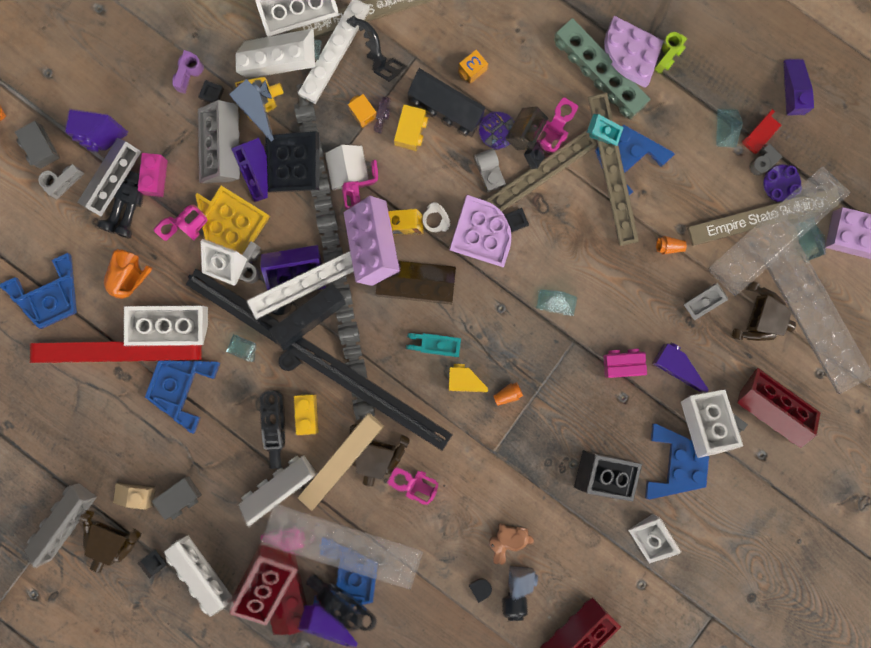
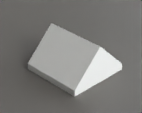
(345, 165)
(221, 262)
(654, 539)

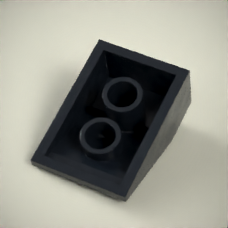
(607, 476)

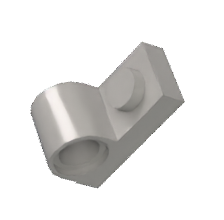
(489, 169)
(61, 183)
(251, 253)
(706, 301)

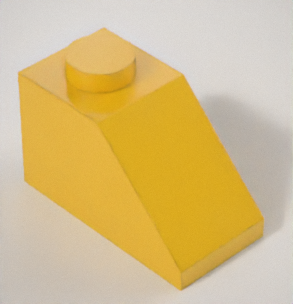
(464, 380)

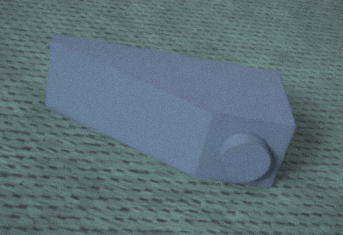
(248, 98)
(521, 581)

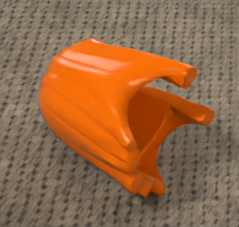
(124, 274)

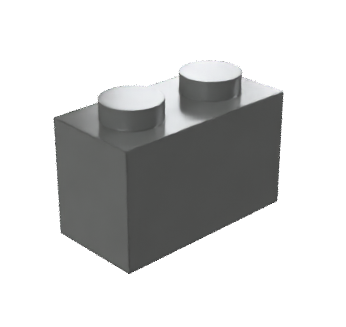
(36, 145)
(176, 498)

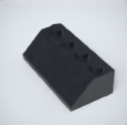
(445, 103)

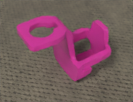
(554, 129)
(352, 188)
(191, 229)
(414, 484)

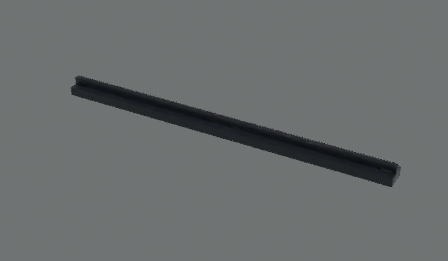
(336, 371)

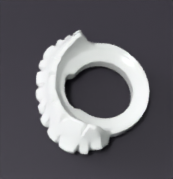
(434, 208)

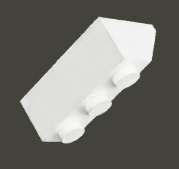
(711, 423)

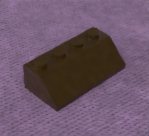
(419, 283)

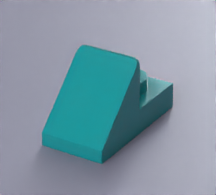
(604, 130)

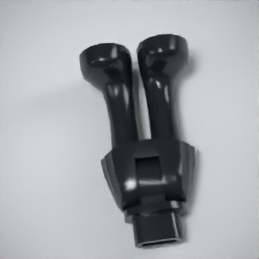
(126, 194)

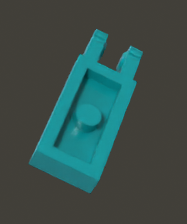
(436, 344)

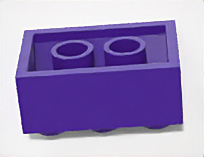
(93, 130)
(288, 264)

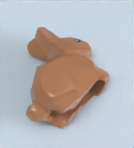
(509, 539)

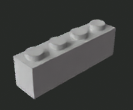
(109, 176)

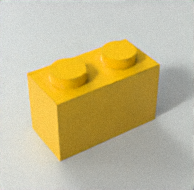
(410, 128)
(306, 414)

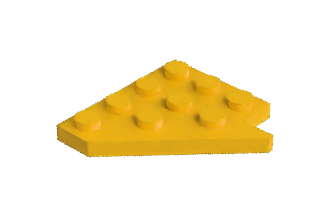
(231, 220)

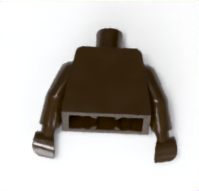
(768, 317)
(378, 459)
(105, 543)

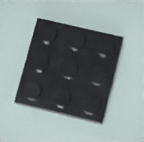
(293, 162)

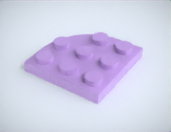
(632, 51)
(482, 232)

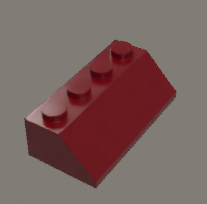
(779, 408)
(263, 585)
(291, 606)
(586, 629)

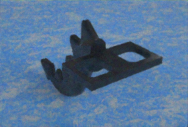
(375, 53)

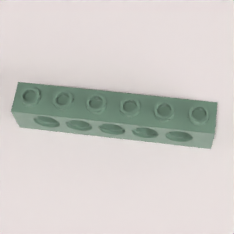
(574, 32)

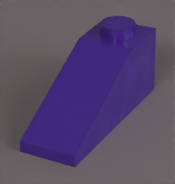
(797, 88)
(253, 166)
(679, 366)
(321, 624)

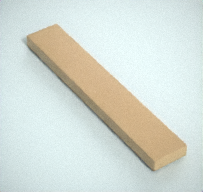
(340, 461)

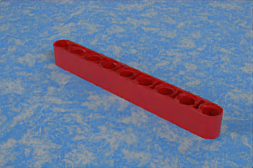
(110, 352)

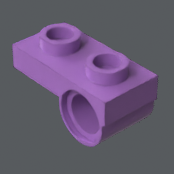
(182, 77)

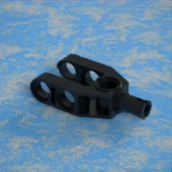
(273, 434)
(334, 598)

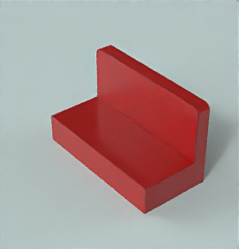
(761, 133)

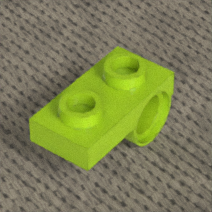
(671, 51)

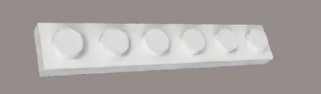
(332, 52)
(301, 285)

